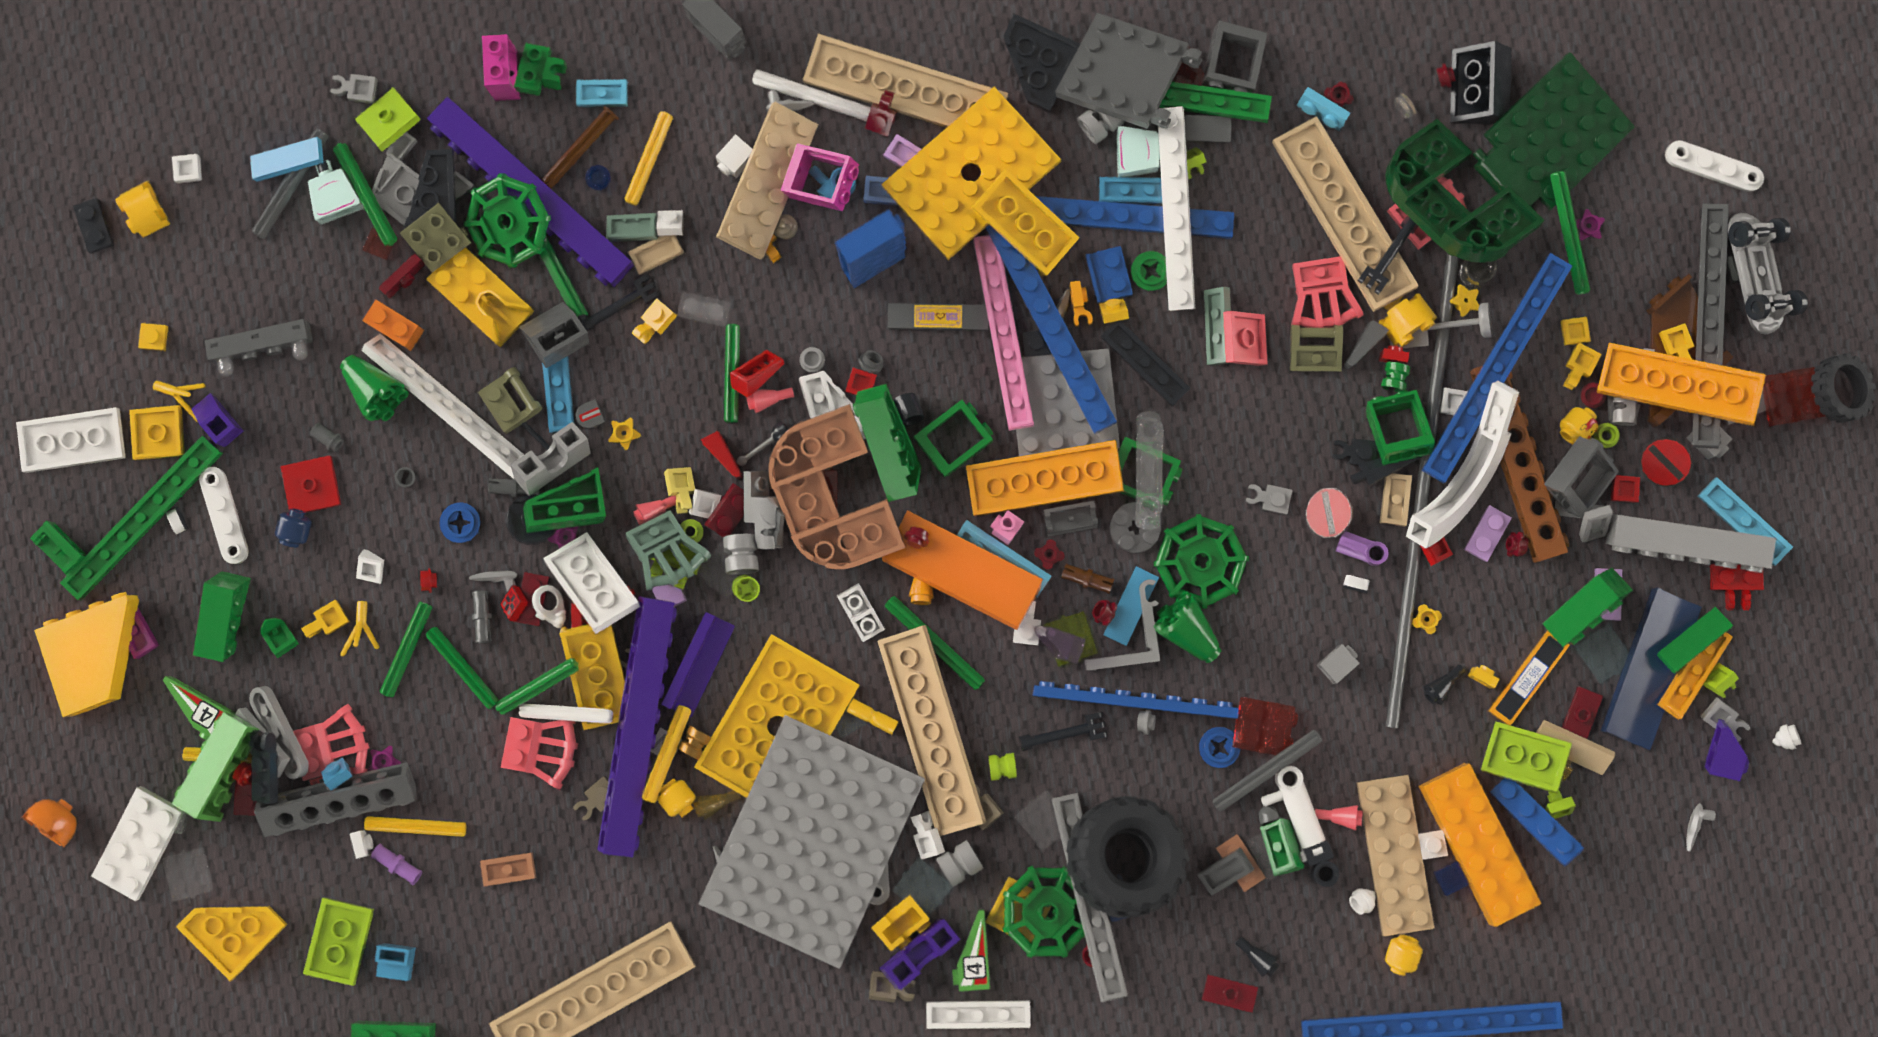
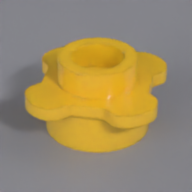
(1434, 617)

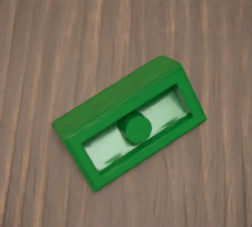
(1282, 847)

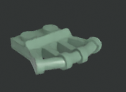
(659, 536)

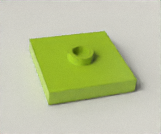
(387, 119)

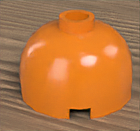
(52, 820)

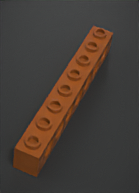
(1522, 498)

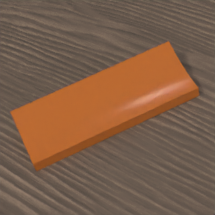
(967, 572)

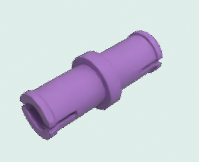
(396, 864)

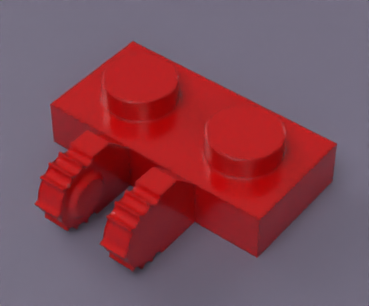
(1736, 579)

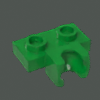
(538, 69)

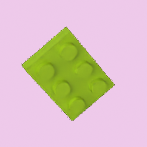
(1526, 757)
(338, 941)

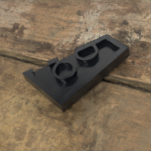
(435, 185)

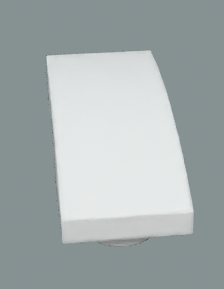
(860, 612)

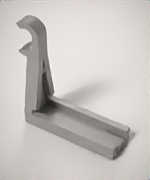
(1150, 639)

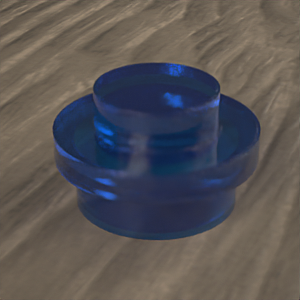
(597, 177)

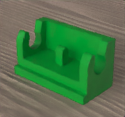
(58, 546)

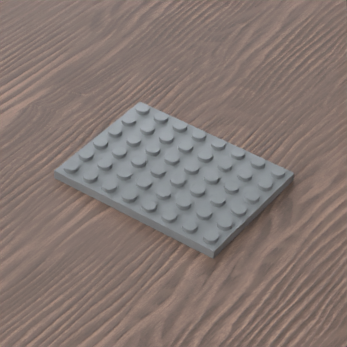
(812, 841)

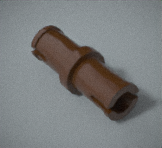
(1087, 578)

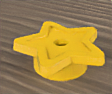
(1460, 304)
(630, 433)

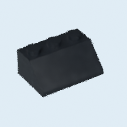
(1481, 83)

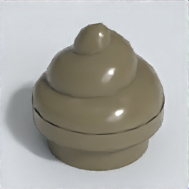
(786, 227)

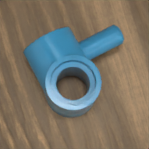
(828, 184)

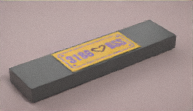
(937, 317)

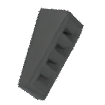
(1369, 338)

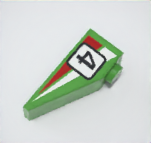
(197, 707)
(972, 966)

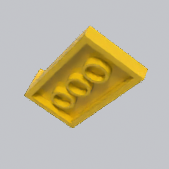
(1025, 222)
(481, 296)
(600, 672)

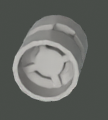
(1097, 130)
(740, 554)
(959, 863)

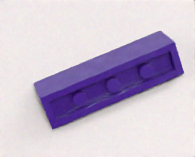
(698, 663)

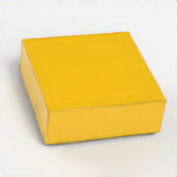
(1575, 331)

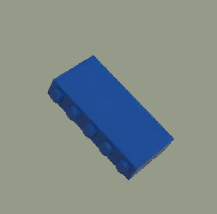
(872, 248)

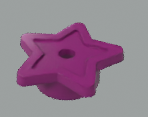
(1595, 222)
(558, 539)
(378, 756)

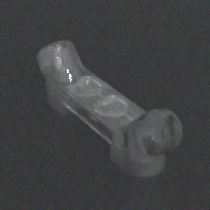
(1149, 470)

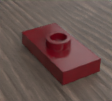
(402, 276)
(1582, 712)
(1229, 993)

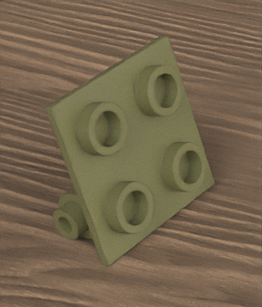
(435, 237)

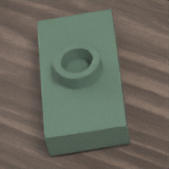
(631, 227)

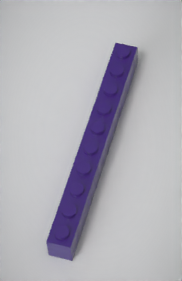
(565, 222)
(636, 726)

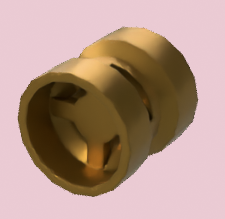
(694, 742)

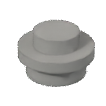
(812, 359)
(1146, 721)

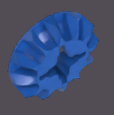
(452, 514)
(1220, 759)

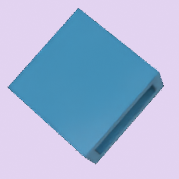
(394, 961)

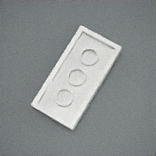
(70, 440)
(591, 582)
(138, 843)

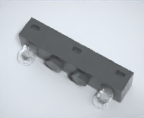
(258, 341)

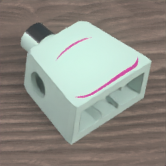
(1137, 151)
(332, 194)

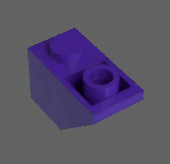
(216, 421)

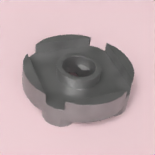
(1127, 539)

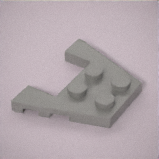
(398, 182)

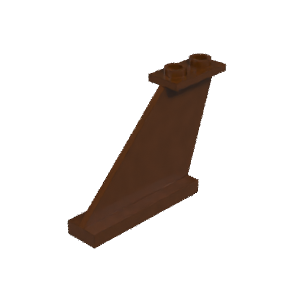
(1667, 311)

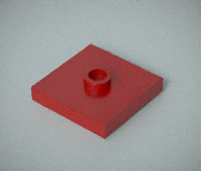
(311, 484)

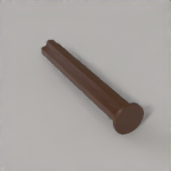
(579, 147)

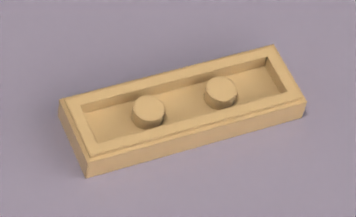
(1583, 750)

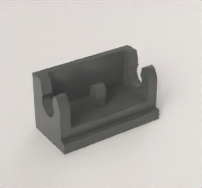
(1070, 518)

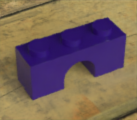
(916, 954)

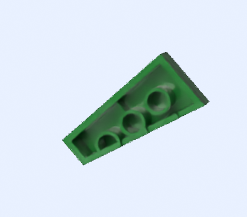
(888, 442)

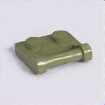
(1316, 356)
(502, 404)

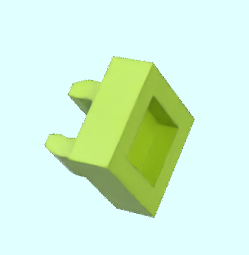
(1194, 159)
(1721, 679)
(1558, 806)

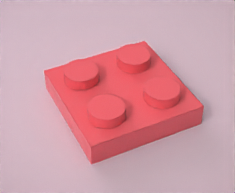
(1245, 338)

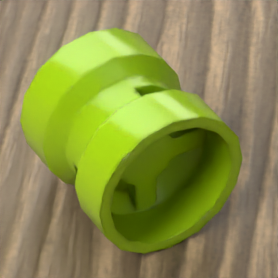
(747, 591)
(1002, 766)

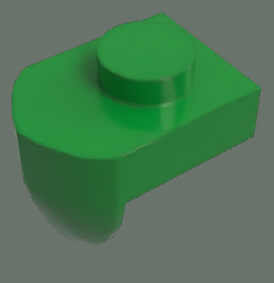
(278, 636)

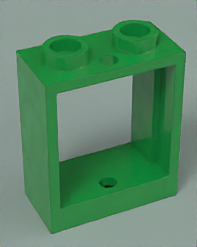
(1407, 448)
(933, 454)
(1173, 475)

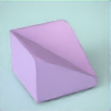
(669, 593)

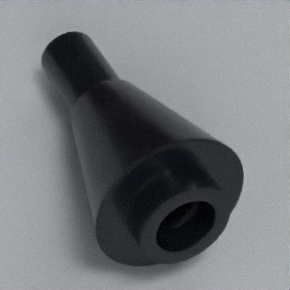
(1439, 689)
(1262, 960)

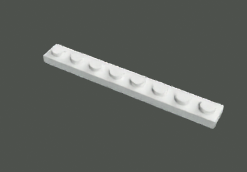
(1176, 212)
(442, 402)

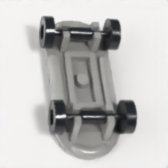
(1759, 271)

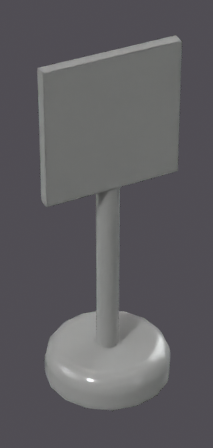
(1484, 320)

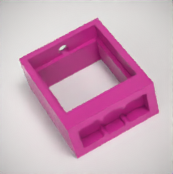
(499, 60)
(800, 167)

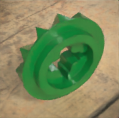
(1138, 272)

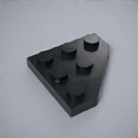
(1038, 59)

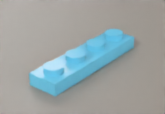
(1741, 516)
(985, 541)

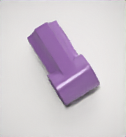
(1359, 547)

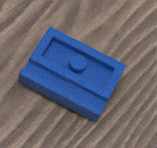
(1109, 274)

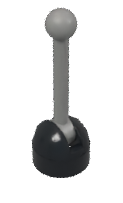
(776, 433)

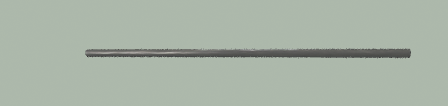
(1421, 497)

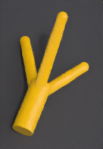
(177, 391)
(361, 618)

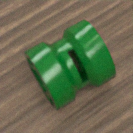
(1395, 376)

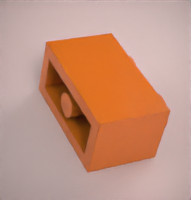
(393, 325)

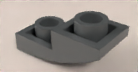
(1207, 128)

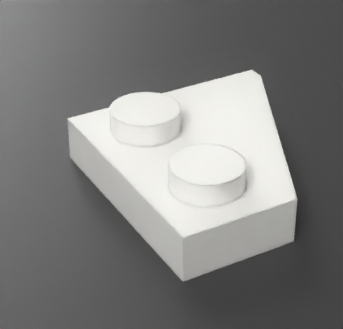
(822, 394)

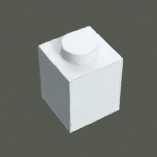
(734, 157)

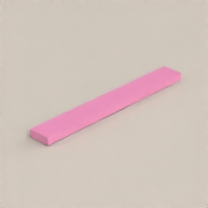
(1003, 334)

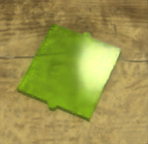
(1078, 626)

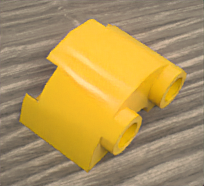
(142, 210)
(1408, 318)
(901, 923)

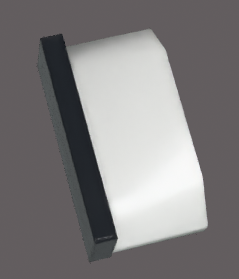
(177, 520)
(1356, 584)

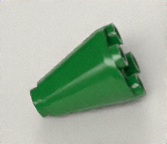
(372, 388)
(1188, 628)

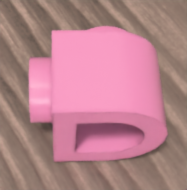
(1006, 527)

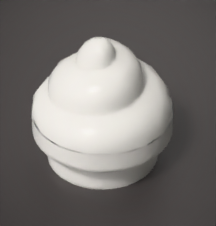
(1787, 737)
(1362, 901)

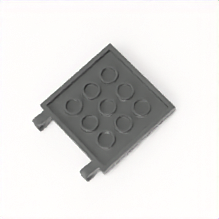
(1125, 71)

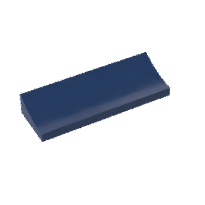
(1645, 678)

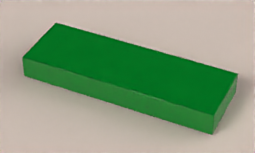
(1694, 640)

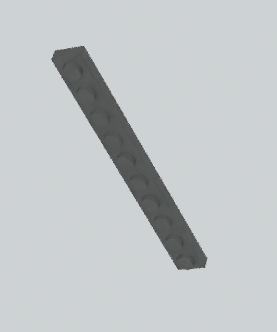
(1710, 308)

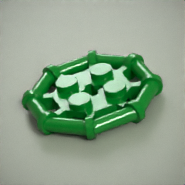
(520, 222)
(1206, 547)
(1032, 913)

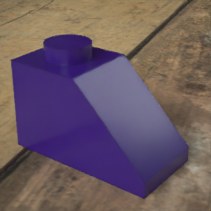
(1725, 754)

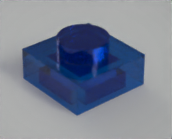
(1451, 878)

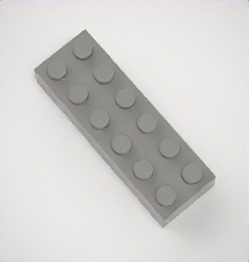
(1695, 542)

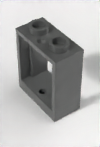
(716, 26)
(1240, 36)
(1591, 486)

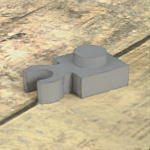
(359, 88)
(1274, 498)
(1721, 710)

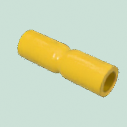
(868, 714)

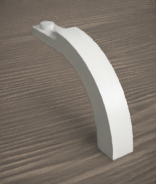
(1473, 476)

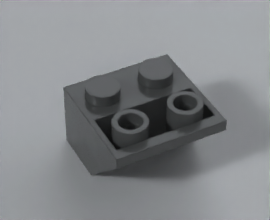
(555, 334)

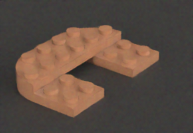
(807, 500)

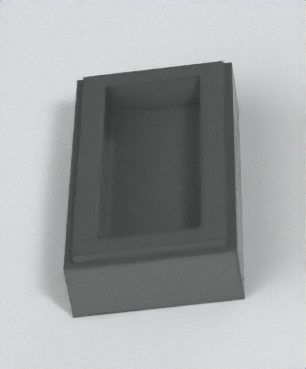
(1225, 871)

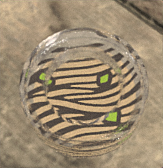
(1405, 106)

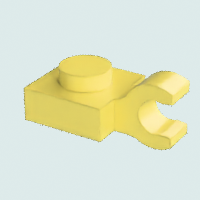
(680, 484)

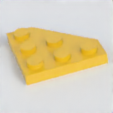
(231, 934)

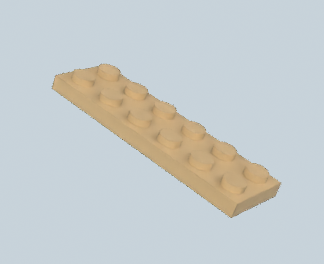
(758, 195)
(1395, 855)

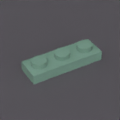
(1216, 302)

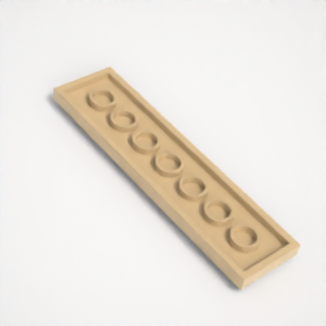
(867, 75)
(1342, 210)
(931, 730)
(600, 988)

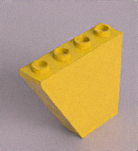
(89, 653)

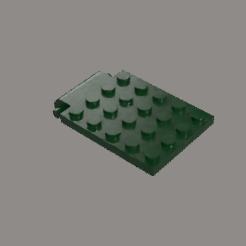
(1554, 127)

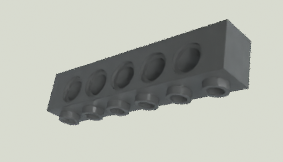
(371, 784)

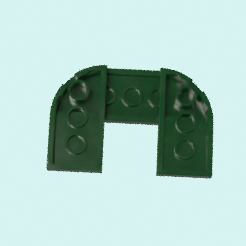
(1470, 236)

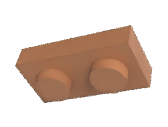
(508, 869)
(1250, 879)

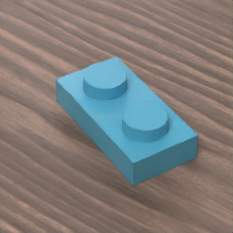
(601, 92)
(1323, 108)

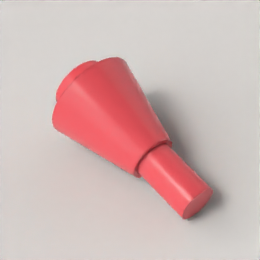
(765, 398)
(653, 509)
(1345, 816)

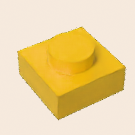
(1113, 310)
(153, 337)
(1484, 676)

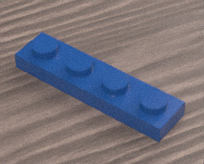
(1537, 821)

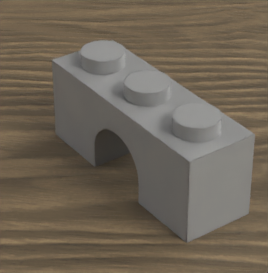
(567, 449)

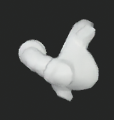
(557, 615)

